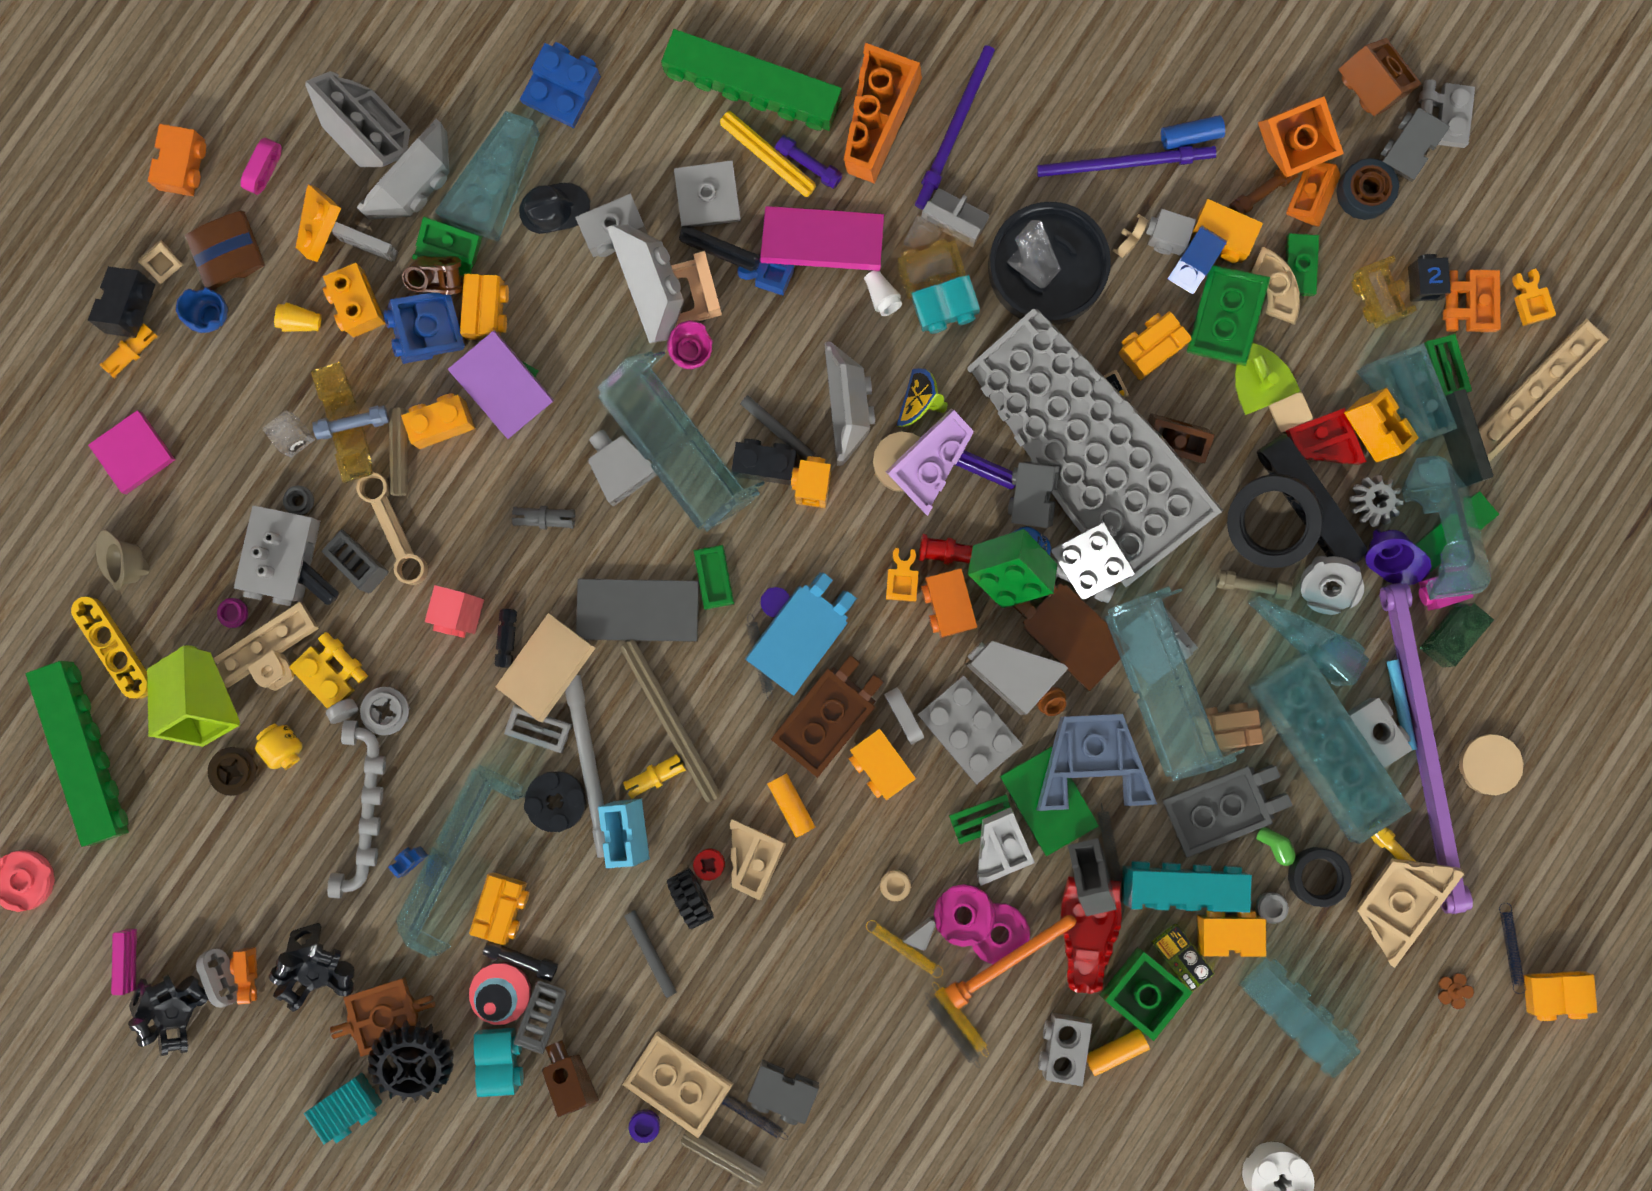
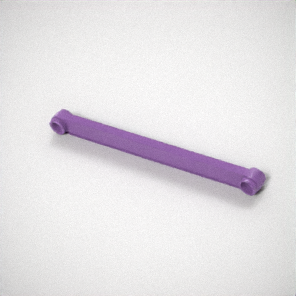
(1397, 600)

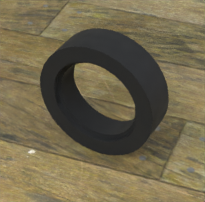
(1268, 557)

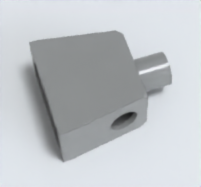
(618, 467)

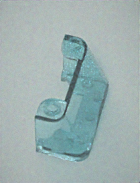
(1464, 558)

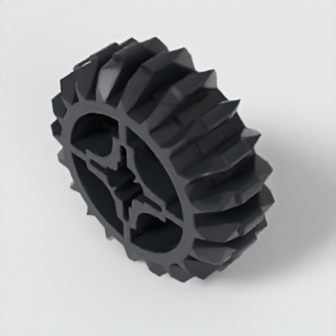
(410, 1051)

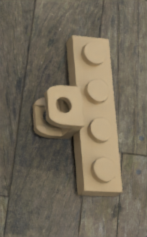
(261, 650)

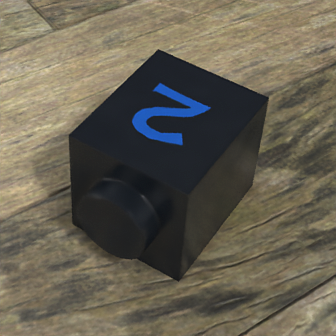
(1429, 278)

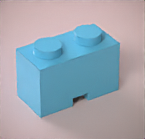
(624, 833)

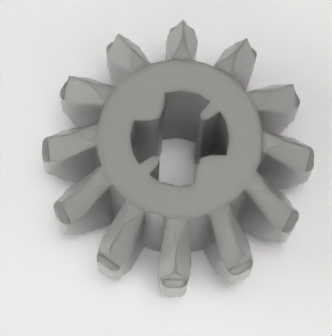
(1384, 509)

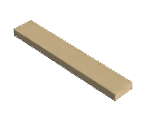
(1540, 387)

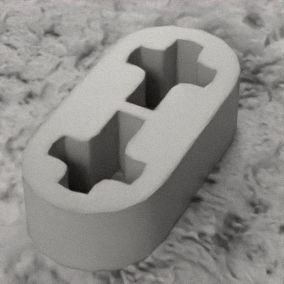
(904, 715)
(217, 977)

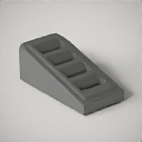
(368, 575)
(551, 992)

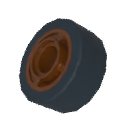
(1374, 174)

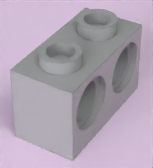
(1074, 1049)

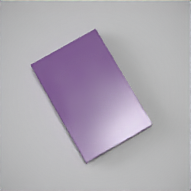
(501, 384)

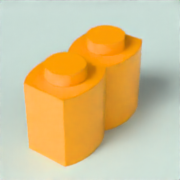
(1560, 994)

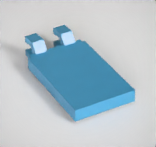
(800, 634)

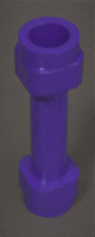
(829, 175)

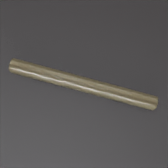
(670, 721)

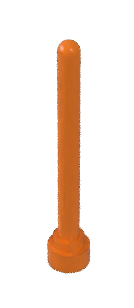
(961, 992)

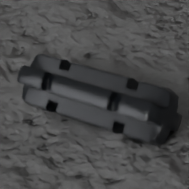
(505, 638)

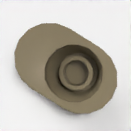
(120, 560)

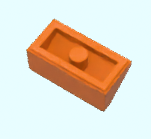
(1314, 193)

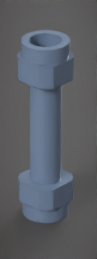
(324, 428)

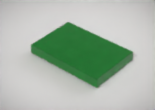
(1228, 315)
(1050, 827)

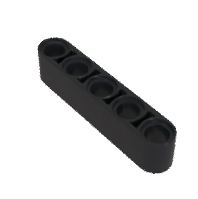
(1337, 534)

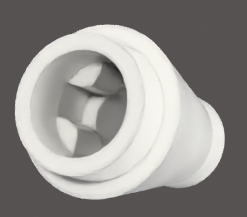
(883, 294)

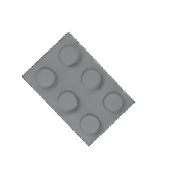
(970, 729)

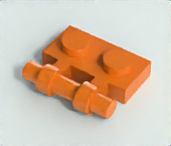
(1482, 301)

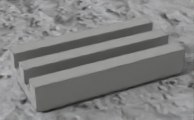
(364, 242)
(563, 736)

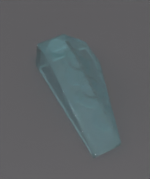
(1333, 654)

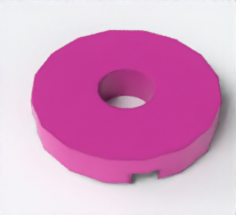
(982, 915)
(1017, 930)

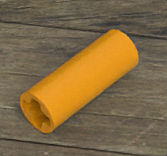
(791, 805)
(1117, 1052)

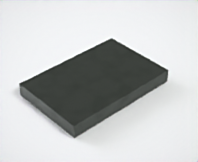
(1465, 443)

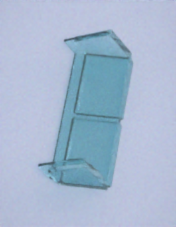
(672, 443)
(1165, 687)
(441, 860)

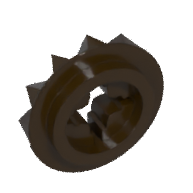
(220, 777)

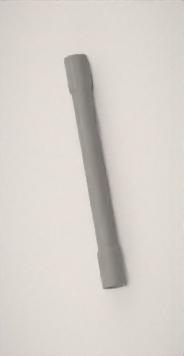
(576, 702)

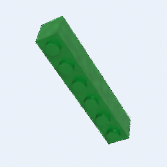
(751, 80)
(77, 753)

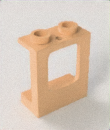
(701, 286)

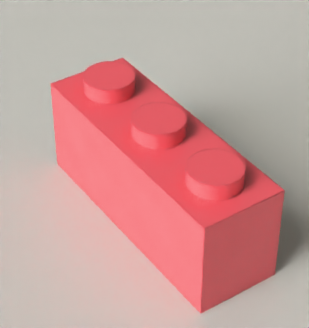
(453, 611)

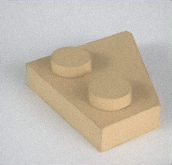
(753, 859)

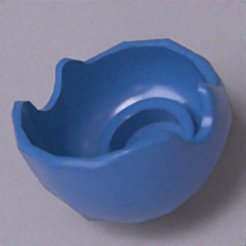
(202, 310)

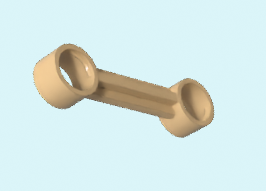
(392, 529)

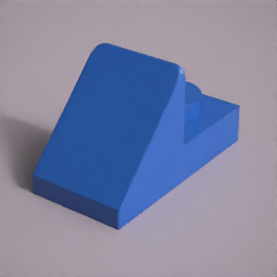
(1197, 260)

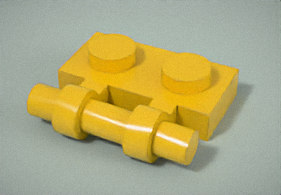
(321, 677)

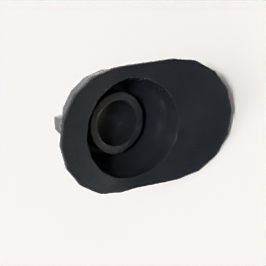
(553, 207)

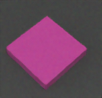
(131, 452)

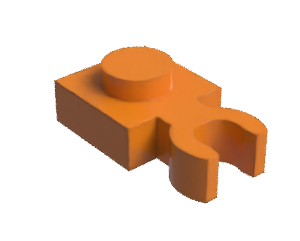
(244, 968)

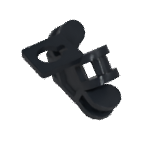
(311, 968)
(168, 1009)

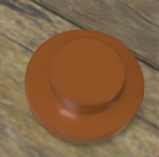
(1052, 702)

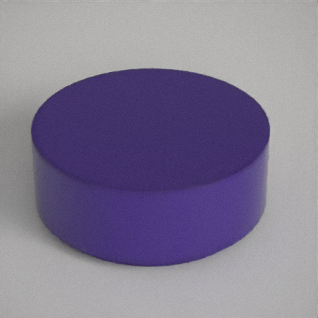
(773, 601)
(644, 1126)

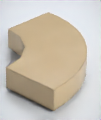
(1282, 288)

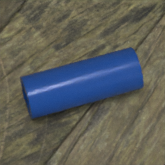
(1192, 132)

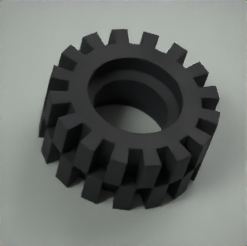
(690, 898)

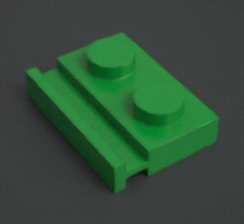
(446, 240)

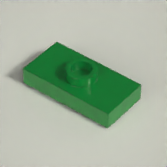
(1303, 261)

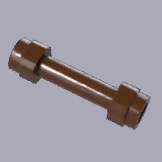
(1244, 204)

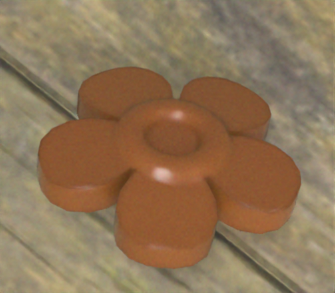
(1454, 991)

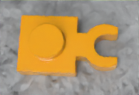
(1532, 303)
(902, 581)

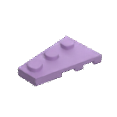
(928, 462)

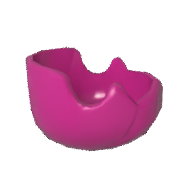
(689, 345)

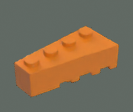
(881, 104)

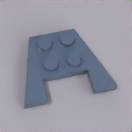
(1094, 749)

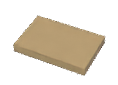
(545, 667)
(678, 1084)

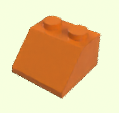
(1301, 137)

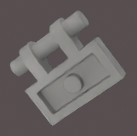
(1455, 109)

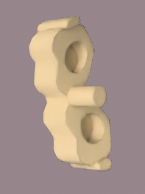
(1133, 237)

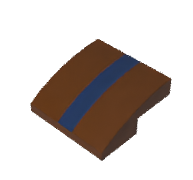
(225, 249)

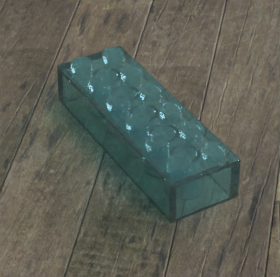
(1329, 748)

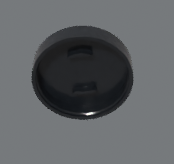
(1080, 252)

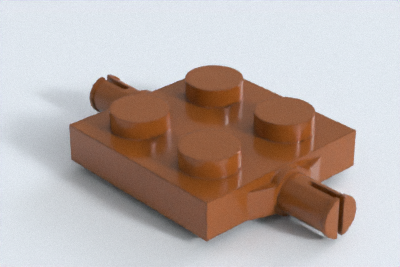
(378, 1009)

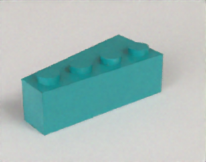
(1186, 888)

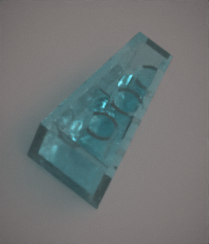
(491, 179)

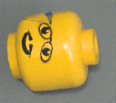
(278, 746)

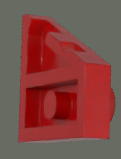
(1328, 439)

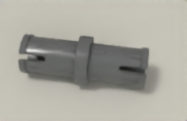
(543, 517)

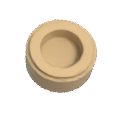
(895, 885)

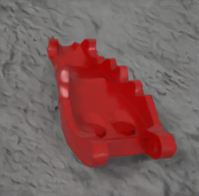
(1090, 940)

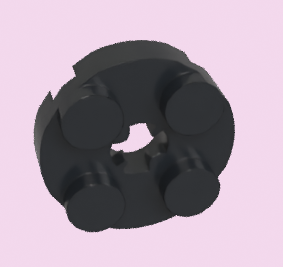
(558, 818)

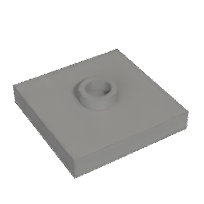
(707, 194)

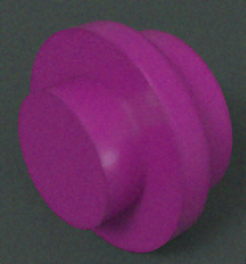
(232, 613)

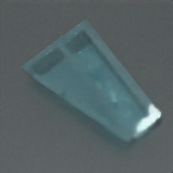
(1415, 389)

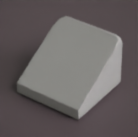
(920, 935)

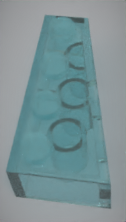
(1300, 1018)

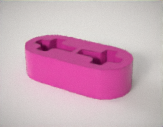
(261, 166)

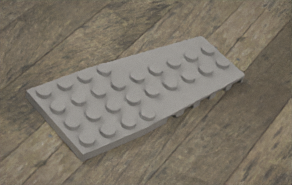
(1106, 451)

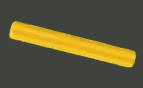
(767, 153)

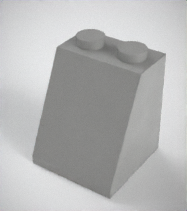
(1015, 674)

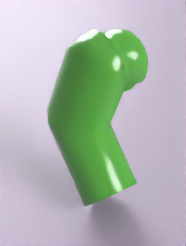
(1280, 846)

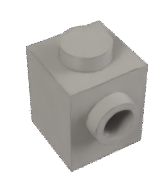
(1170, 232)

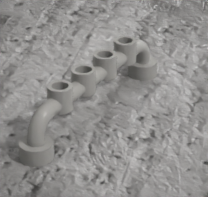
(368, 823)

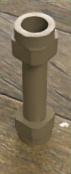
(1279, 589)

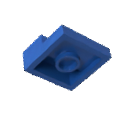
(561, 84)
(423, 326)

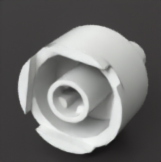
(1272, 1160)

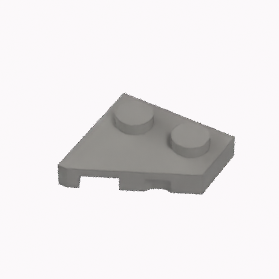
(1001, 847)

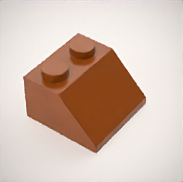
(1378, 76)

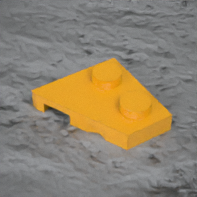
(316, 222)

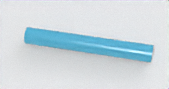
(1401, 700)

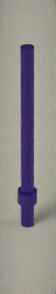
(1183, 155)
(932, 178)

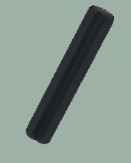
(719, 248)

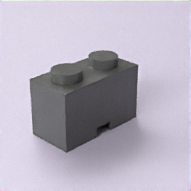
(1418, 134)
(1032, 494)
(1092, 877)
(782, 1094)

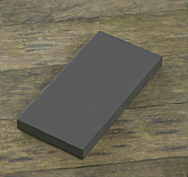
(637, 610)

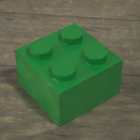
(1013, 569)
(1145, 993)

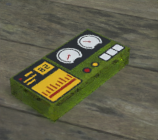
(1182, 957)

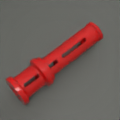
(944, 550)

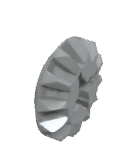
(372, 717)

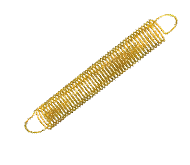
(932, 964)
(958, 1020)

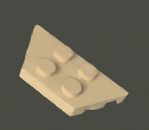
(1405, 902)

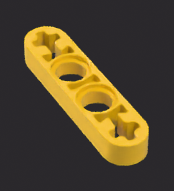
(108, 650)

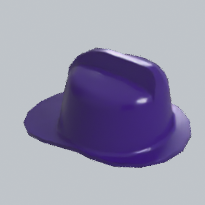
(1397, 558)

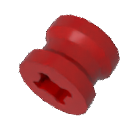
(712, 860)

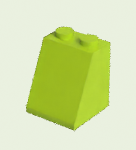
(188, 699)

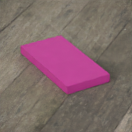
(822, 238)

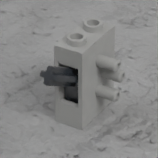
(279, 558)

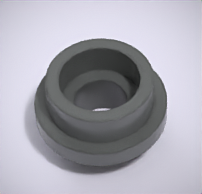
(290, 497)

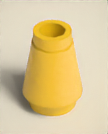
(295, 318)

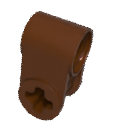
(439, 273)

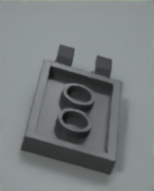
(1224, 808)

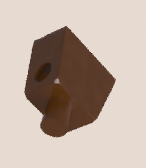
(575, 1091)

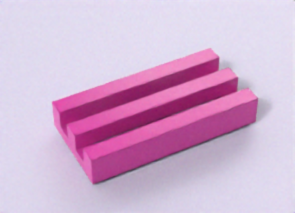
(124, 961)

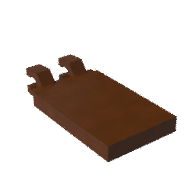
(1071, 635)
(827, 717)

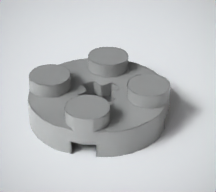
(1329, 569)

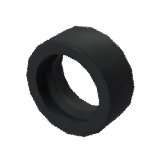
(1343, 877)

